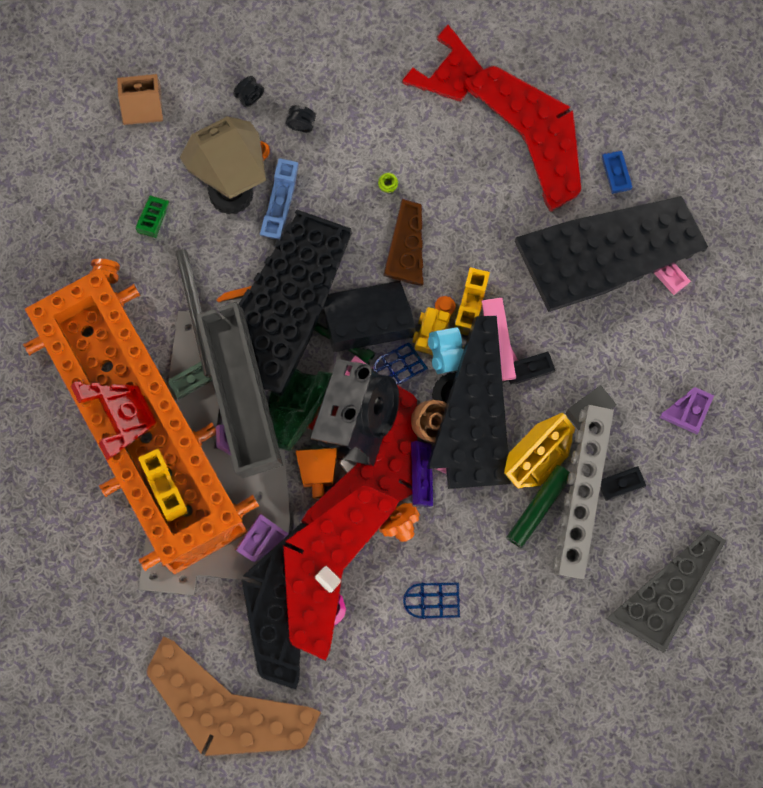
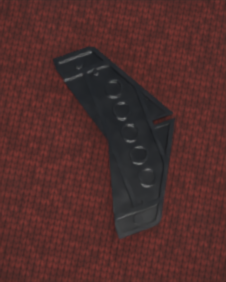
(268, 617)

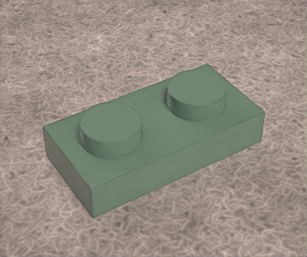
(189, 381)

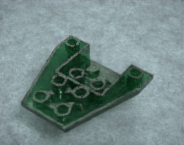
(297, 407)

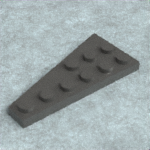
(664, 600)

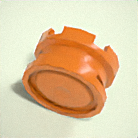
(108, 267)

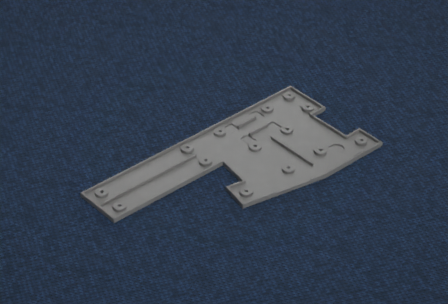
(200, 410)

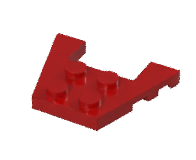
(450, 75)
(125, 410)

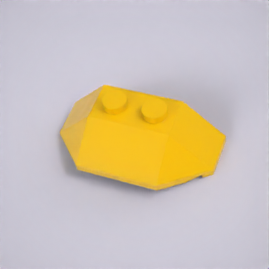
(540, 452)

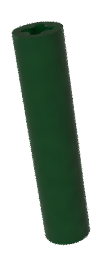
(538, 507)

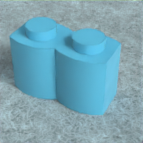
(446, 349)

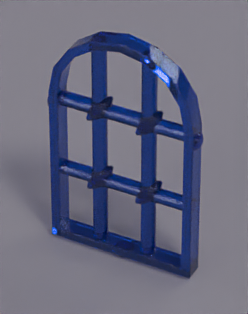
(401, 358)
(439, 605)

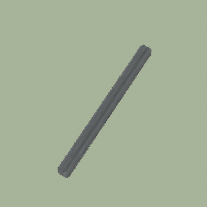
(193, 304)

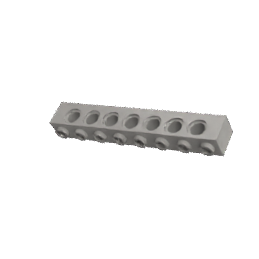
(602, 419)

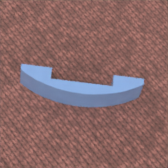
(280, 199)

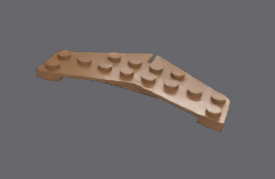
(235, 721)

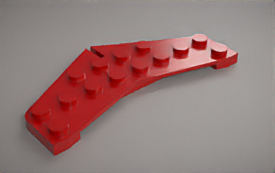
(534, 116)
(391, 464)
(333, 543)

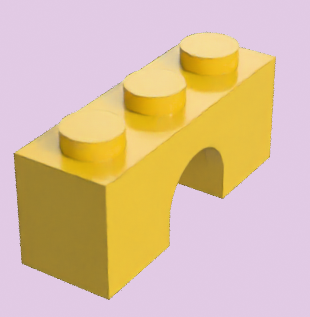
(471, 300)
(162, 485)

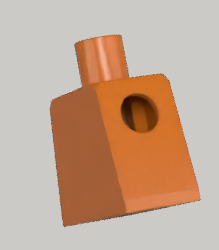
(317, 469)

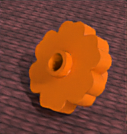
(401, 522)

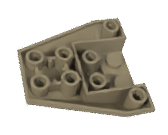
(226, 156)

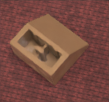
(140, 99)

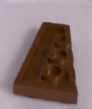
(406, 246)

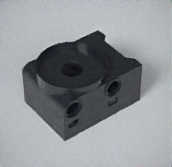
(364, 415)

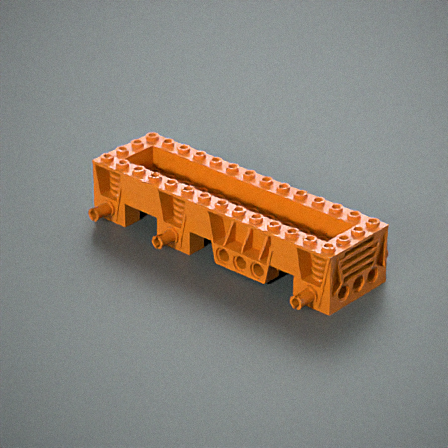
(79, 358)

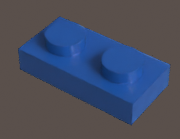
(616, 172)

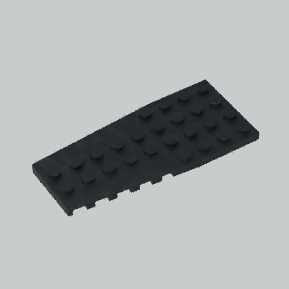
(608, 250)
(291, 294)

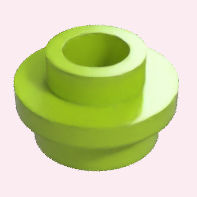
(388, 177)

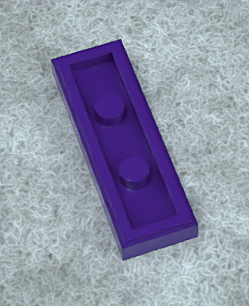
(421, 476)

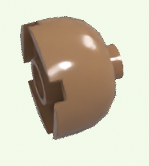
(427, 419)

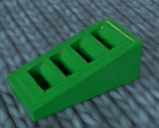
(153, 231)

